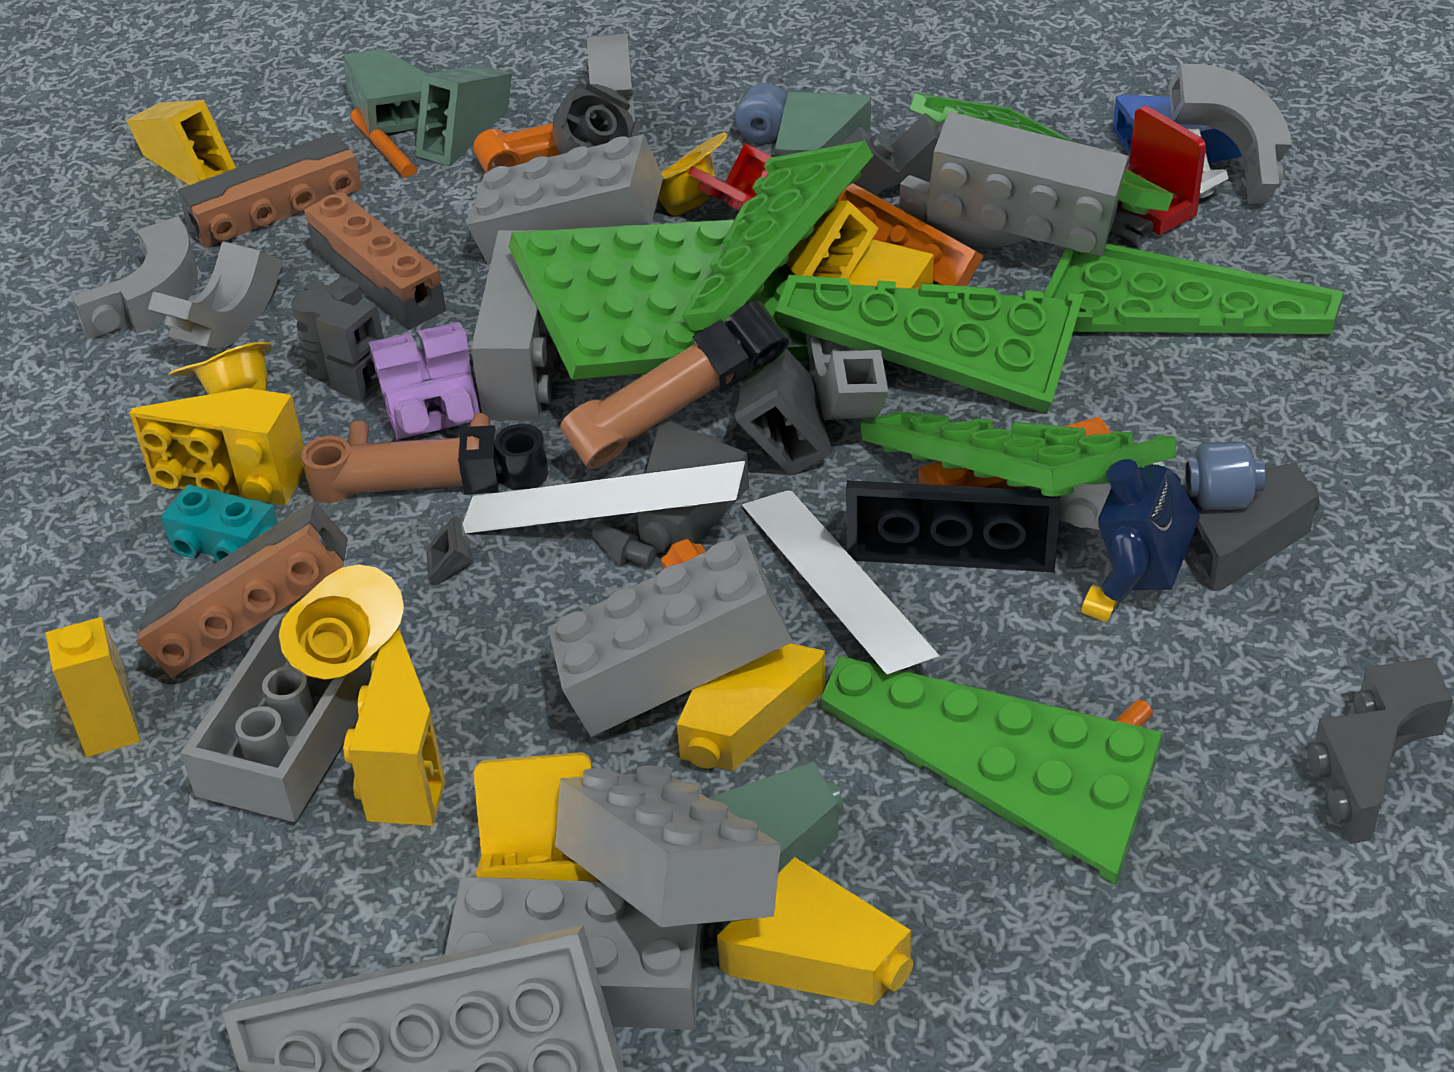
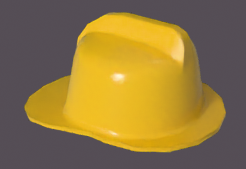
(678, 188)
(231, 369)
(341, 622)

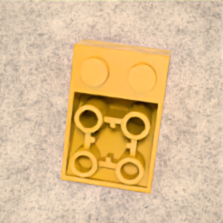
(224, 442)
(395, 743)

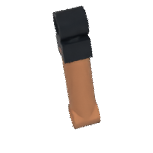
(714, 361)
(473, 461)

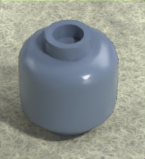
(761, 113)
(1224, 476)

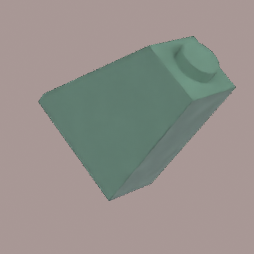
(384, 90)
(458, 108)
(820, 120)
(792, 809)

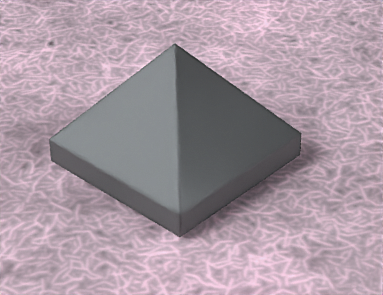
(448, 552)

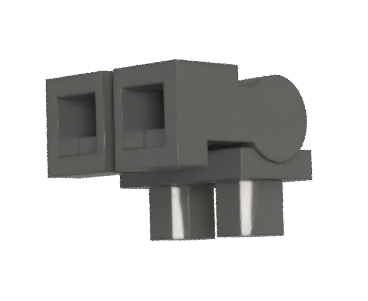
(337, 336)

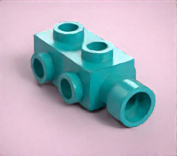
(214, 522)

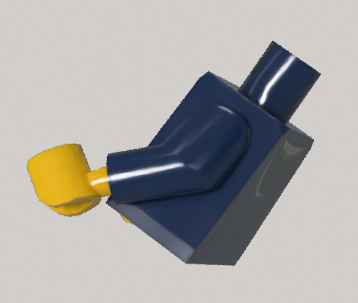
(1145, 531)

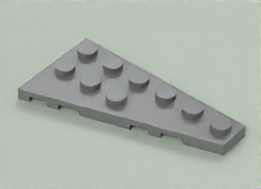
(477, 1010)

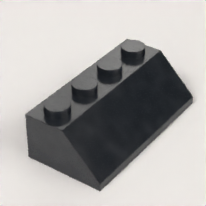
(952, 526)

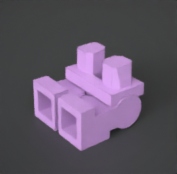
(445, 396)

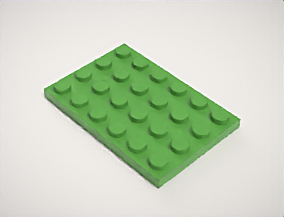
(622, 291)

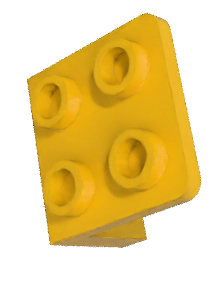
(519, 817)

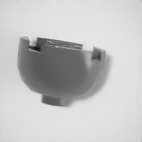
(592, 118)

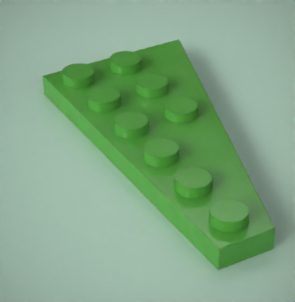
(1136, 192)
(771, 224)
(1176, 295)
(952, 332)
(1025, 456)
(1028, 761)

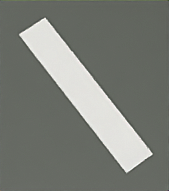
(604, 497)
(840, 582)

